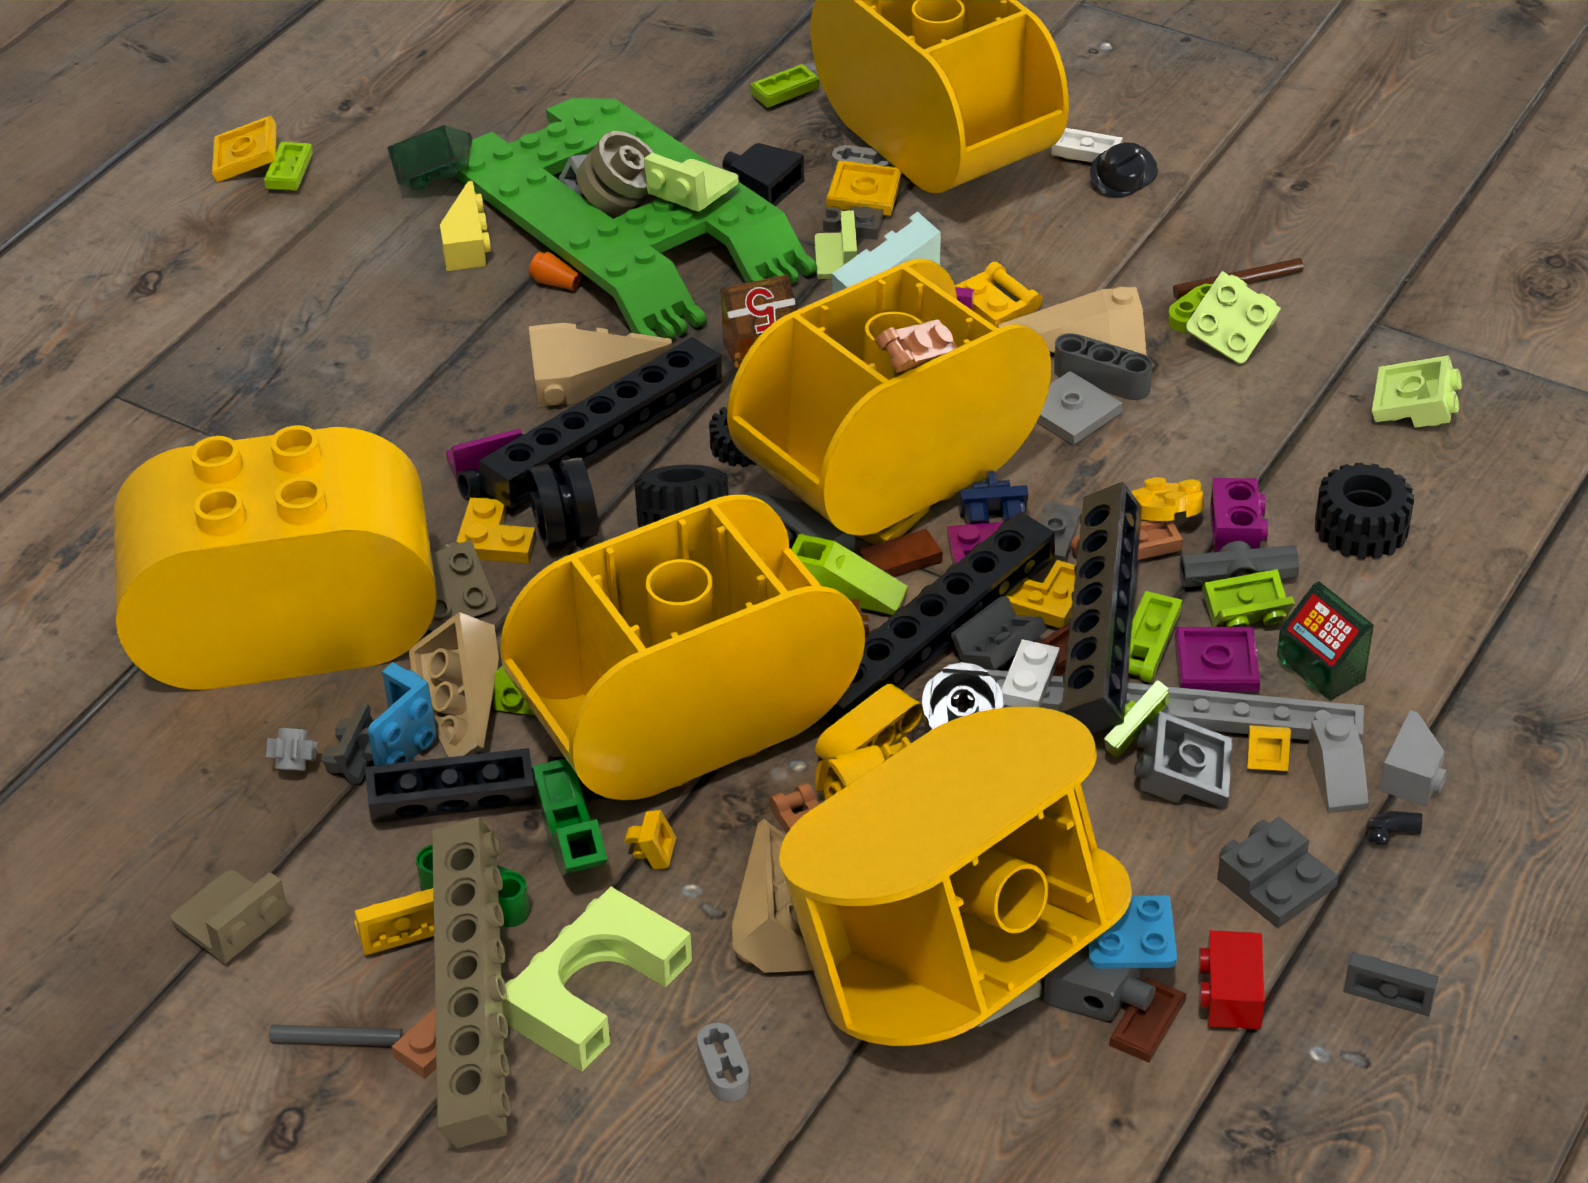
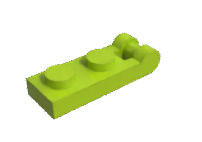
(1151, 633)

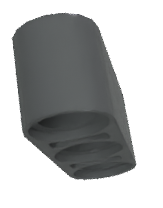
(1104, 365)

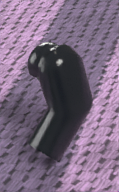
(1392, 821)

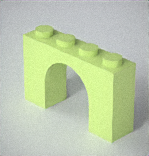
(608, 930)

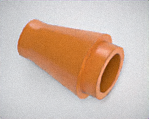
(552, 271)

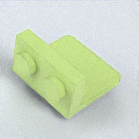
(687, 183)
(1232, 318)

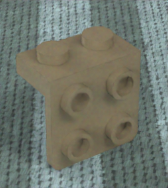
(459, 583)
(231, 913)

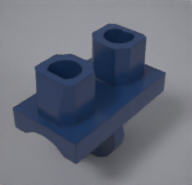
(992, 498)

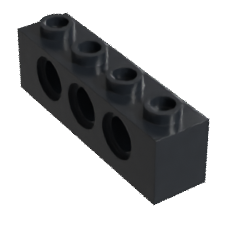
(450, 785)

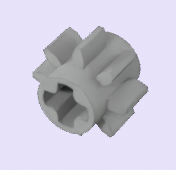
(291, 749)

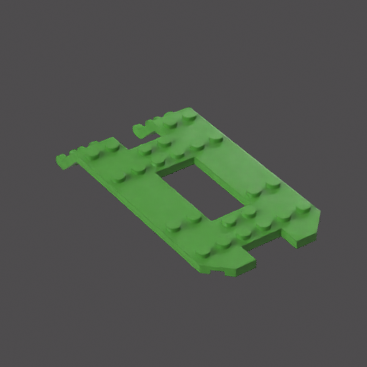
(627, 250)

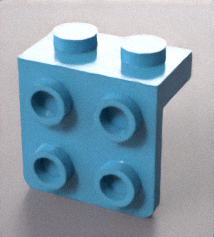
(407, 723)
(1139, 938)

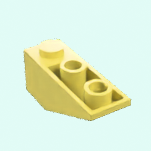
(465, 232)

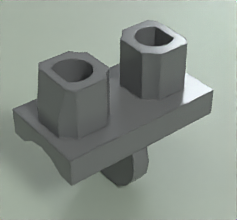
(354, 747)

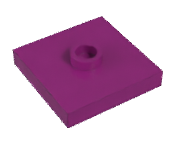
(1217, 659)

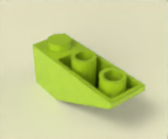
(850, 574)

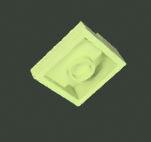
(1417, 391)

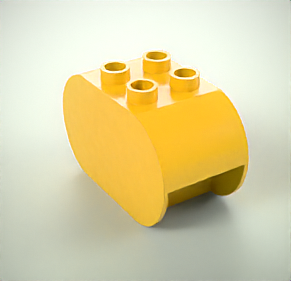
(942, 83)
(875, 443)
(271, 558)
(679, 648)
(952, 876)

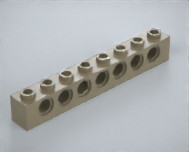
(469, 984)

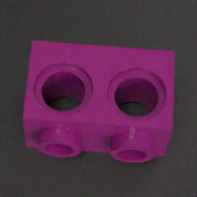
(1237, 512)

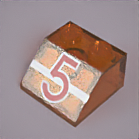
(750, 310)

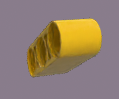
(876, 721)

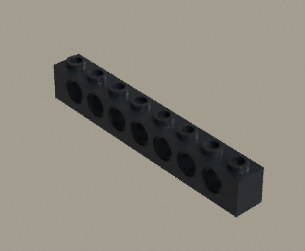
(604, 418)
(1102, 609)
(925, 625)

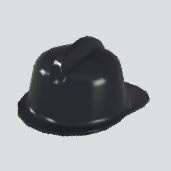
(1123, 169)

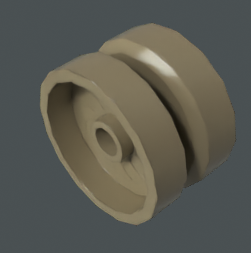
(615, 173)

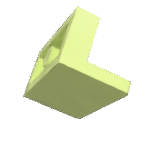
(836, 249)

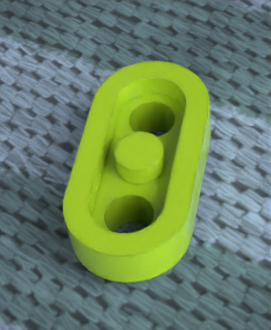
(1183, 309)

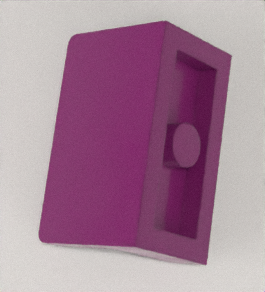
(468, 454)

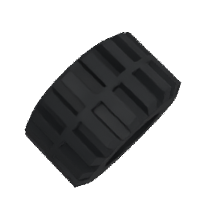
(676, 489)
(1364, 510)

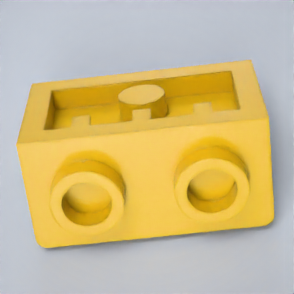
(395, 922)

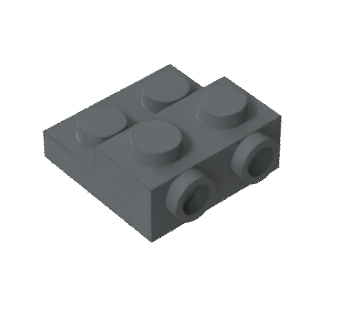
(1183, 760)
(1275, 871)

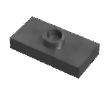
(1064, 522)

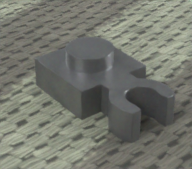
(867, 221)

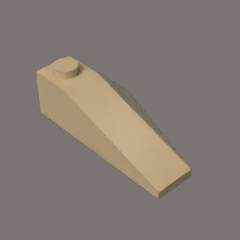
(1104, 315)
(580, 362)
(460, 671)
(765, 919)

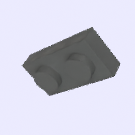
(1390, 984)

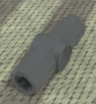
(1237, 560)

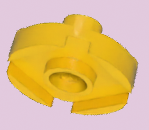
(1163, 499)

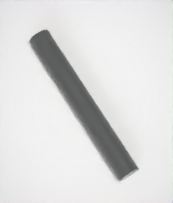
(334, 1035)

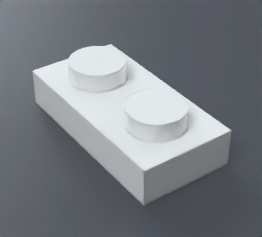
(1083, 145)
(1030, 674)

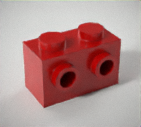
(1234, 979)

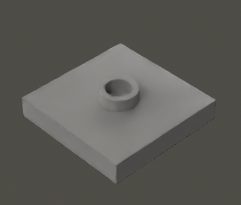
(1077, 408)

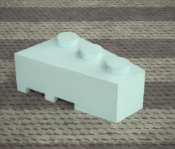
(912, 242)

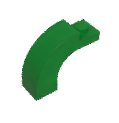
(571, 833)

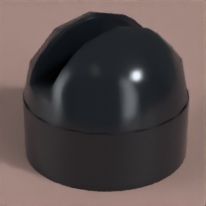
(469, 483)

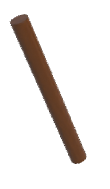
(1247, 275)

